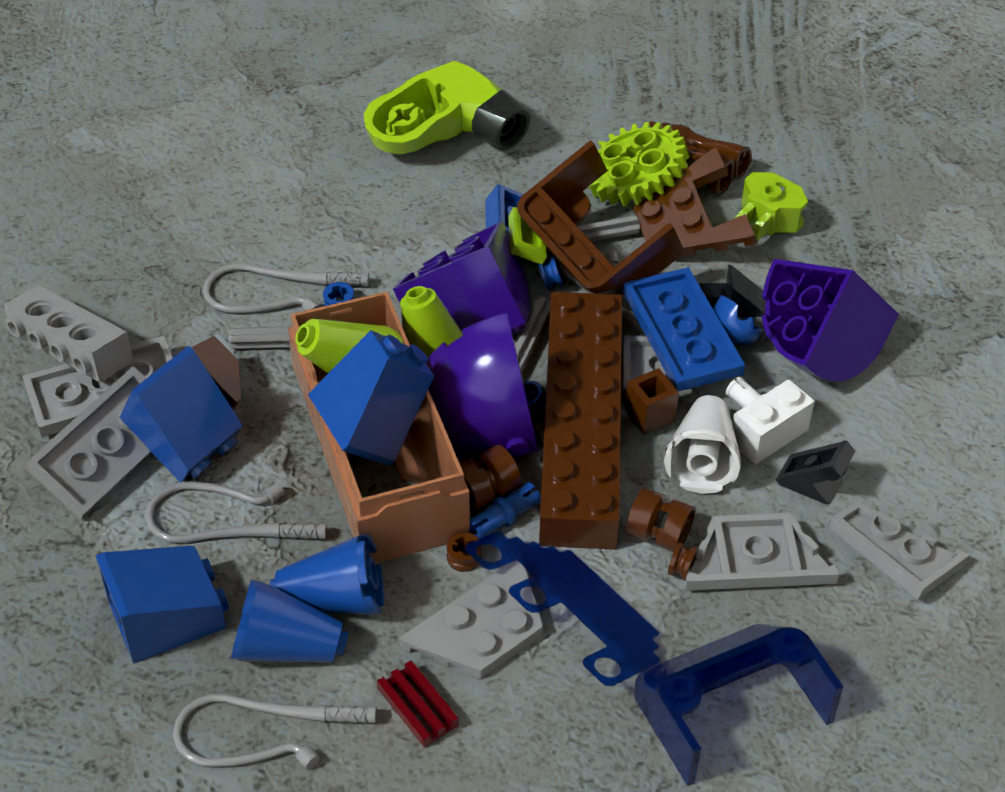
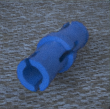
(504, 511)

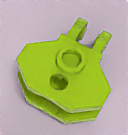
(771, 208)

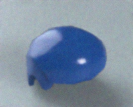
(739, 331)

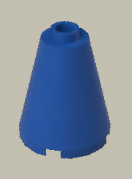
(337, 578)
(285, 629)

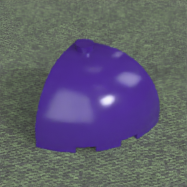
(476, 280)
(824, 318)
(482, 391)

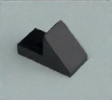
(739, 290)
(817, 471)

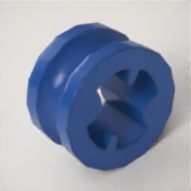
(551, 273)
(335, 290)

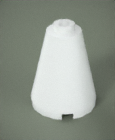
(704, 448)

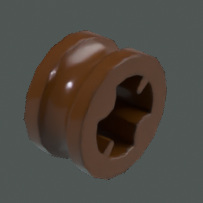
(457, 559)
(682, 560)

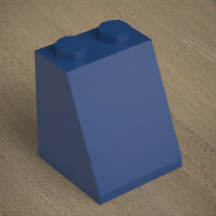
(374, 396)
(182, 416)
(161, 598)

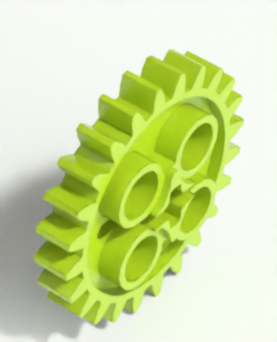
(640, 163)

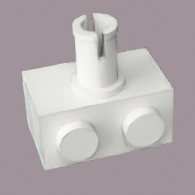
(768, 419)

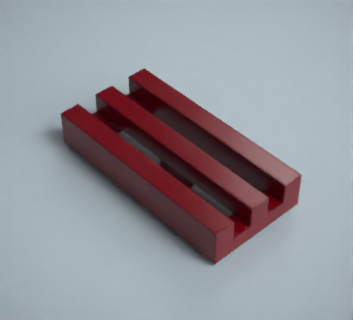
(400, 678)

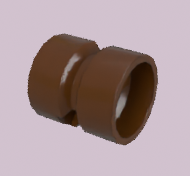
(490, 475)
(648, 514)

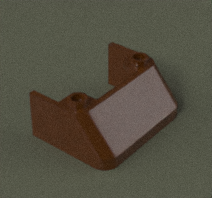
(559, 205)

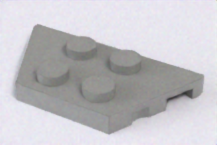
(757, 553)
(480, 626)

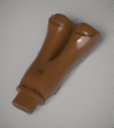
(734, 156)

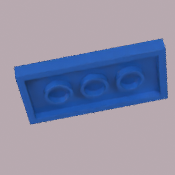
(683, 329)

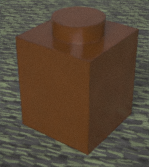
(651, 401)

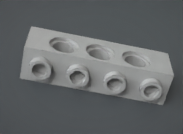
(69, 333)

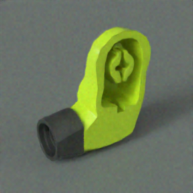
(441, 107)

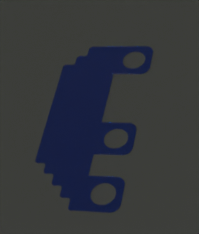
(571, 582)

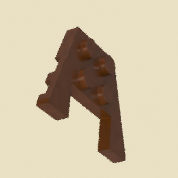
(686, 213)

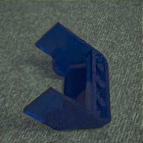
(678, 684)

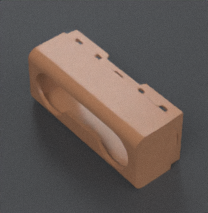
(426, 457)

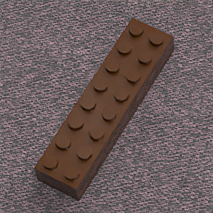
(582, 422)

